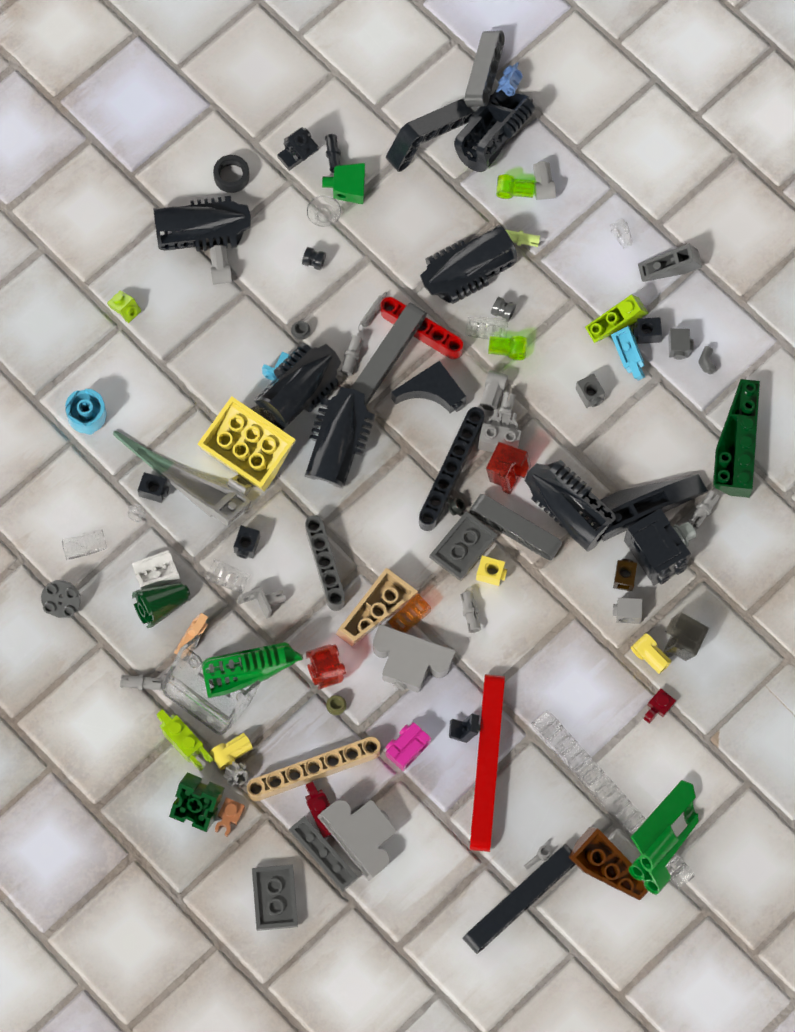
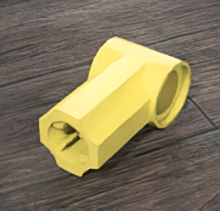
(647, 650)
(226, 753)

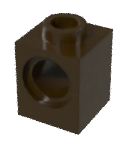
(622, 582)

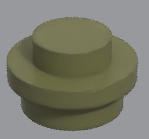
(336, 705)

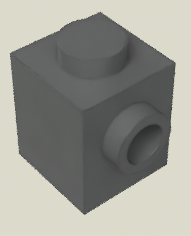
(680, 343)

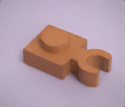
(229, 813)

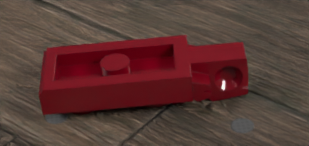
(317, 803)

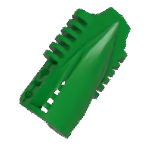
(256, 665)

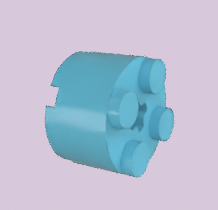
(85, 421)

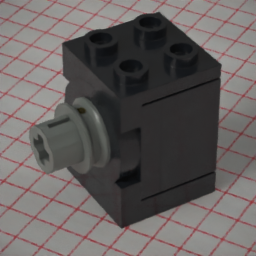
(659, 546)

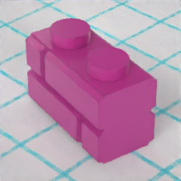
(407, 746)

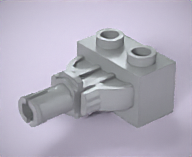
(501, 428)

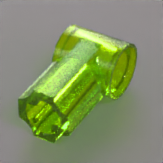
(509, 187)
(512, 347)

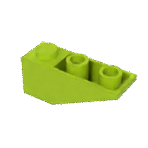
(617, 318)

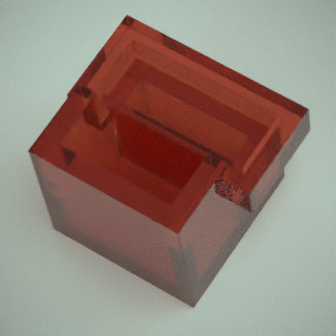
(506, 466)

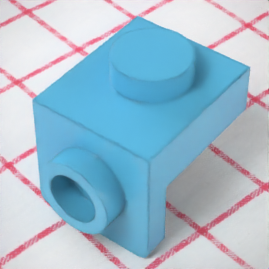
(268, 371)

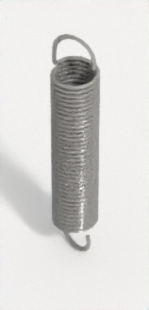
(372, 312)

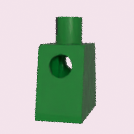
(347, 182)

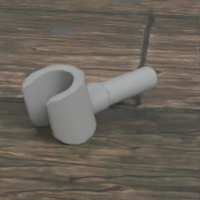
(538, 857)

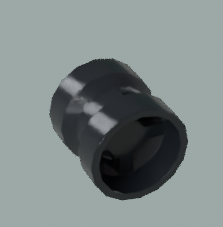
(313, 258)

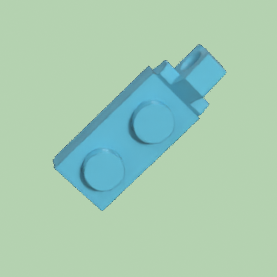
(629, 352)

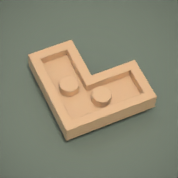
(196, 628)

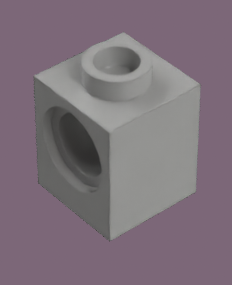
(628, 610)

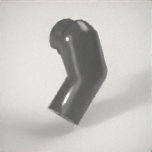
(705, 361)

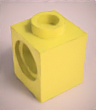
(487, 563)

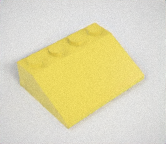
(247, 443)

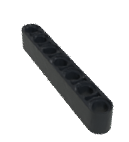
(449, 477)
(519, 899)

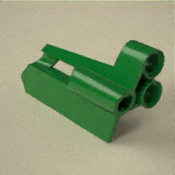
(657, 839)

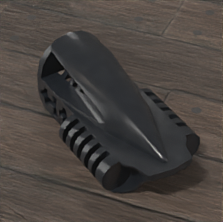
(491, 128)
(204, 224)
(468, 265)
(300, 383)
(339, 436)
(565, 498)

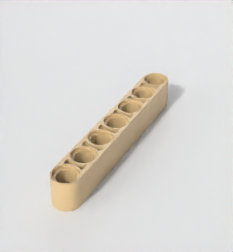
(320, 761)

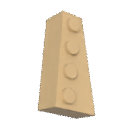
(379, 603)

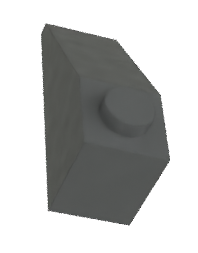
(672, 263)

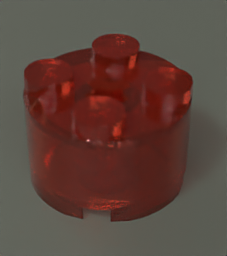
(325, 666)

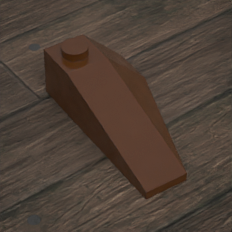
(605, 862)

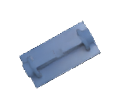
(510, 80)

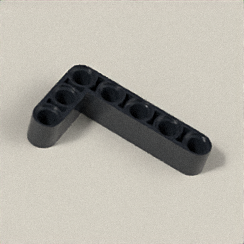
(425, 129)

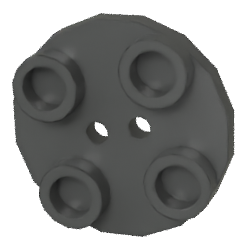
(51, 597)

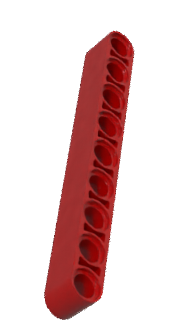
(487, 763)

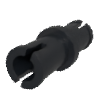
(332, 153)

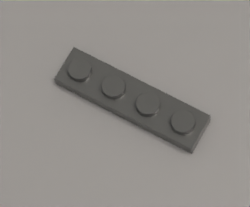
(323, 853)

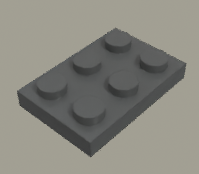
(463, 546)
(274, 897)

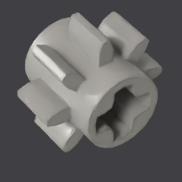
(236, 774)

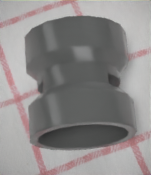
(503, 309)

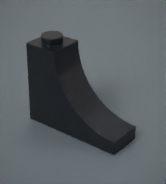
(434, 385)

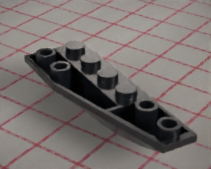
(639, 502)

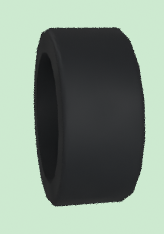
(231, 187)

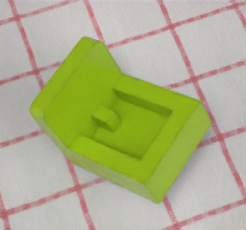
(124, 305)

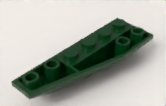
(738, 442)

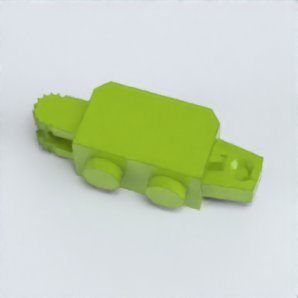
(183, 739)

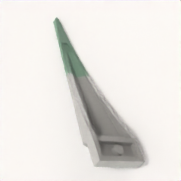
(210, 496)

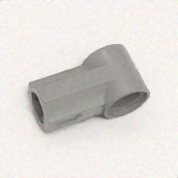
(543, 185)
(220, 269)
(494, 386)

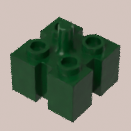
(196, 802)

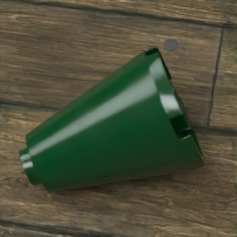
(159, 602)

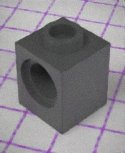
(590, 383)

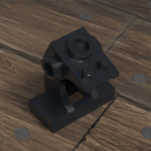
(299, 142)

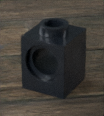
(653, 324)
(149, 480)
(246, 534)

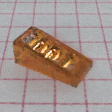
(405, 610)

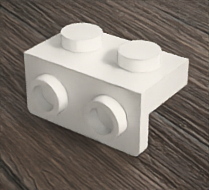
(155, 570)

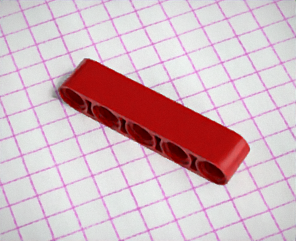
(427, 335)

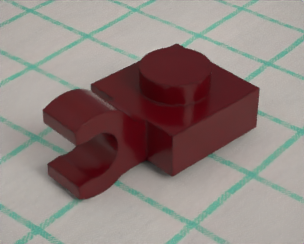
(659, 704)

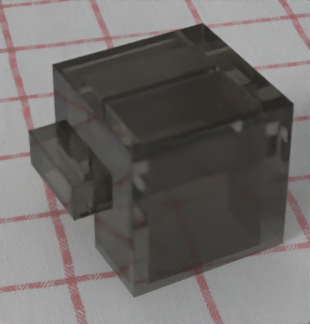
(685, 636)

